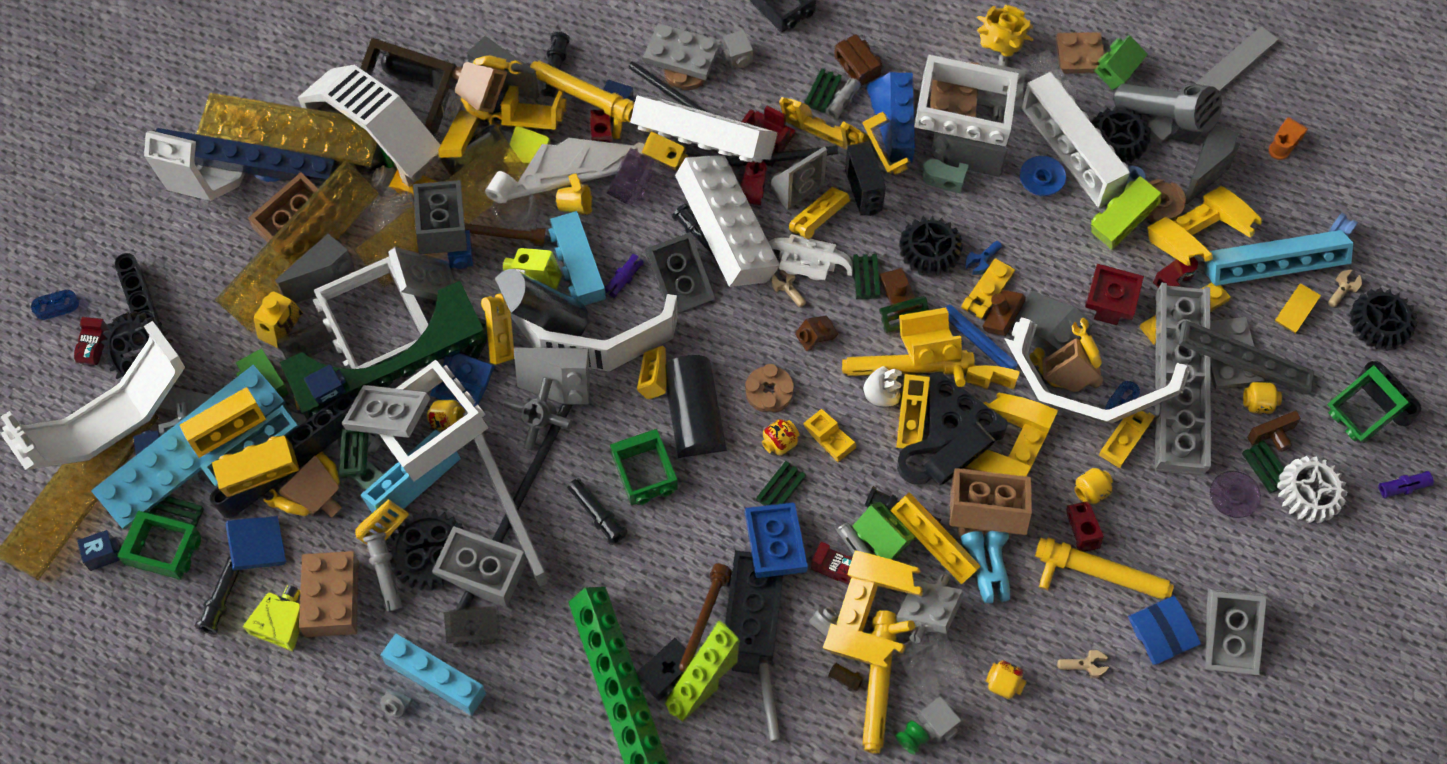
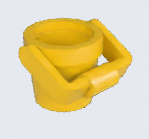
(575, 198)

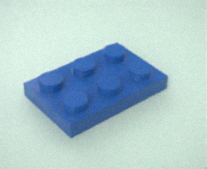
(775, 540)

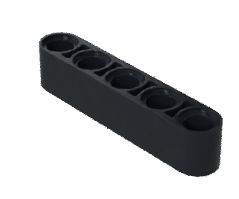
(134, 277)

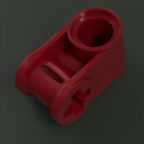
(754, 184)

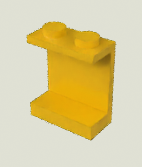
(531, 115)
(874, 123)
(929, 338)

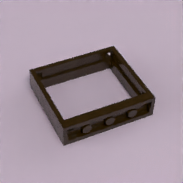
(378, 46)

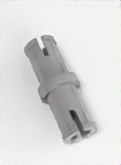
(843, 98)

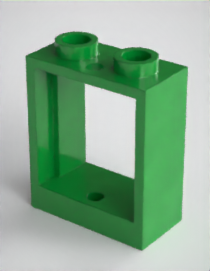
(1353, 431)
(635, 446)
(138, 534)

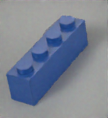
(895, 98)

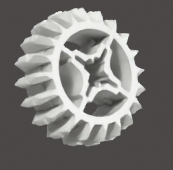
(1304, 494)

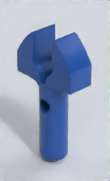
(982, 258)

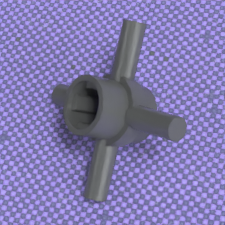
(535, 406)

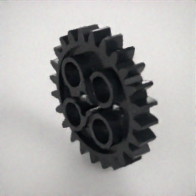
(125, 335)
(426, 528)

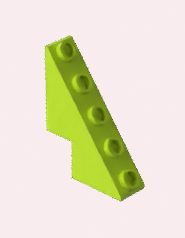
(703, 674)

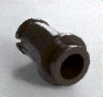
(846, 677)

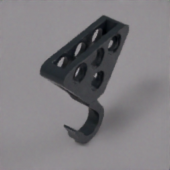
(943, 411)

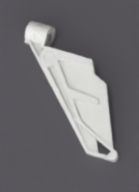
(556, 162)

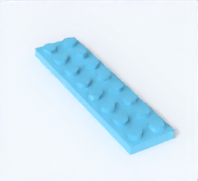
(171, 459)

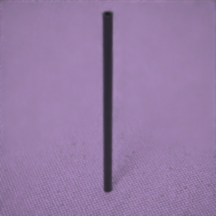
(524, 488)

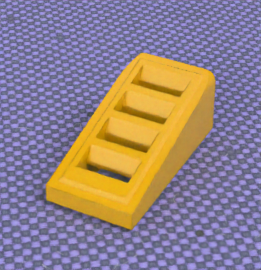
(652, 375)
(364, 528)

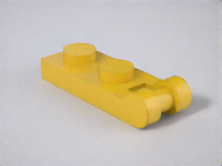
(818, 212)
(991, 283)
(498, 329)
(1126, 438)

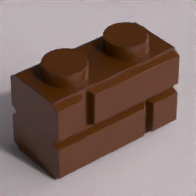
(858, 60)

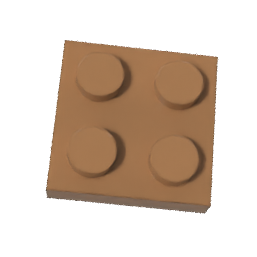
(1079, 51)

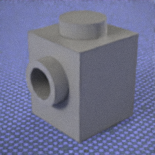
(737, 49)
(939, 721)

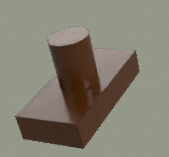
(897, 287)
(1004, 312)
(1276, 431)

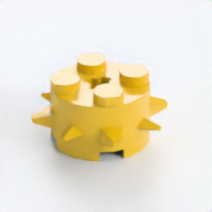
(1004, 30)

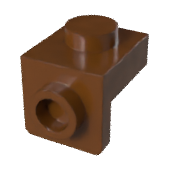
(816, 330)

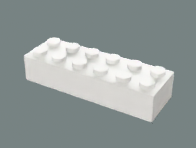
(703, 128)
(1075, 139)
(727, 220)

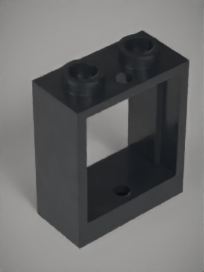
(789, 20)
(865, 178)

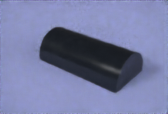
(542, 303)
(694, 406)

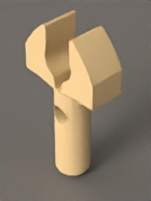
(788, 287)
(1344, 287)
(1085, 664)

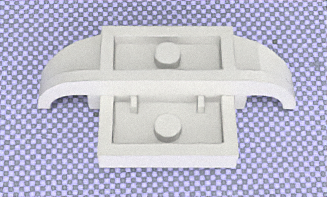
(810, 257)

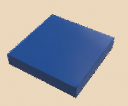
(255, 543)

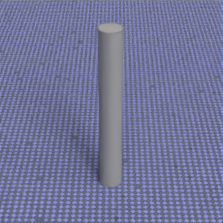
(769, 703)

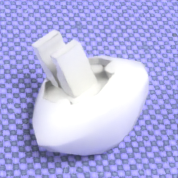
(882, 387)

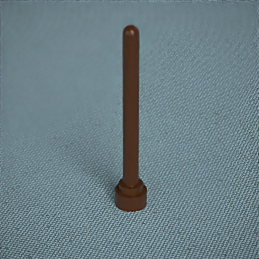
(534, 236)
(719, 577)

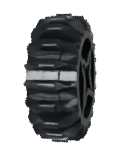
(1118, 128)
(925, 251)
(1397, 325)

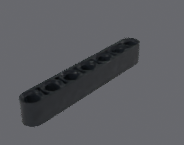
(307, 442)

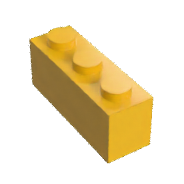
(222, 422)
(255, 465)

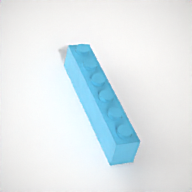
(1279, 257)

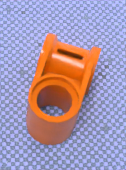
(1286, 139)

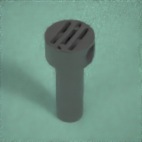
(1193, 108)

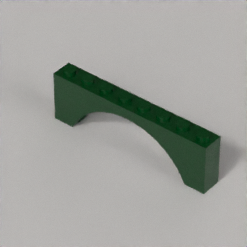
(449, 331)

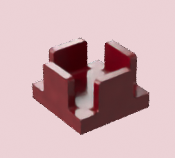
(774, 121)
(1113, 294)

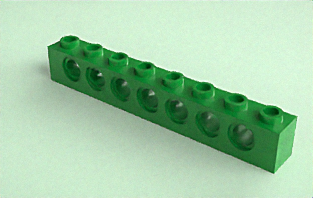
(616, 678)

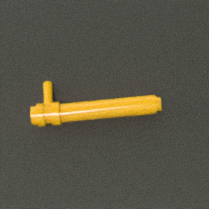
(612, 104)
(868, 364)
(1064, 556)
(886, 627)

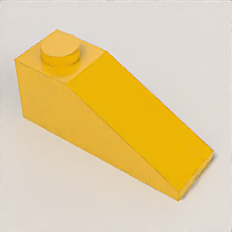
(912, 409)

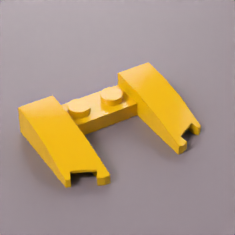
(801, 116)
(1219, 204)
(1035, 423)
(866, 575)

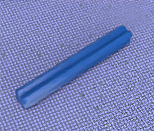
(980, 339)

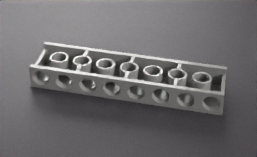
(1185, 419)

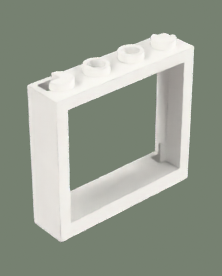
(974, 77)
(350, 282)
(449, 440)

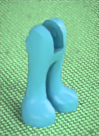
(994, 542)

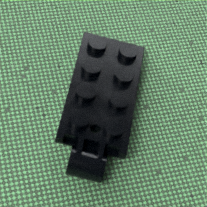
(752, 612)

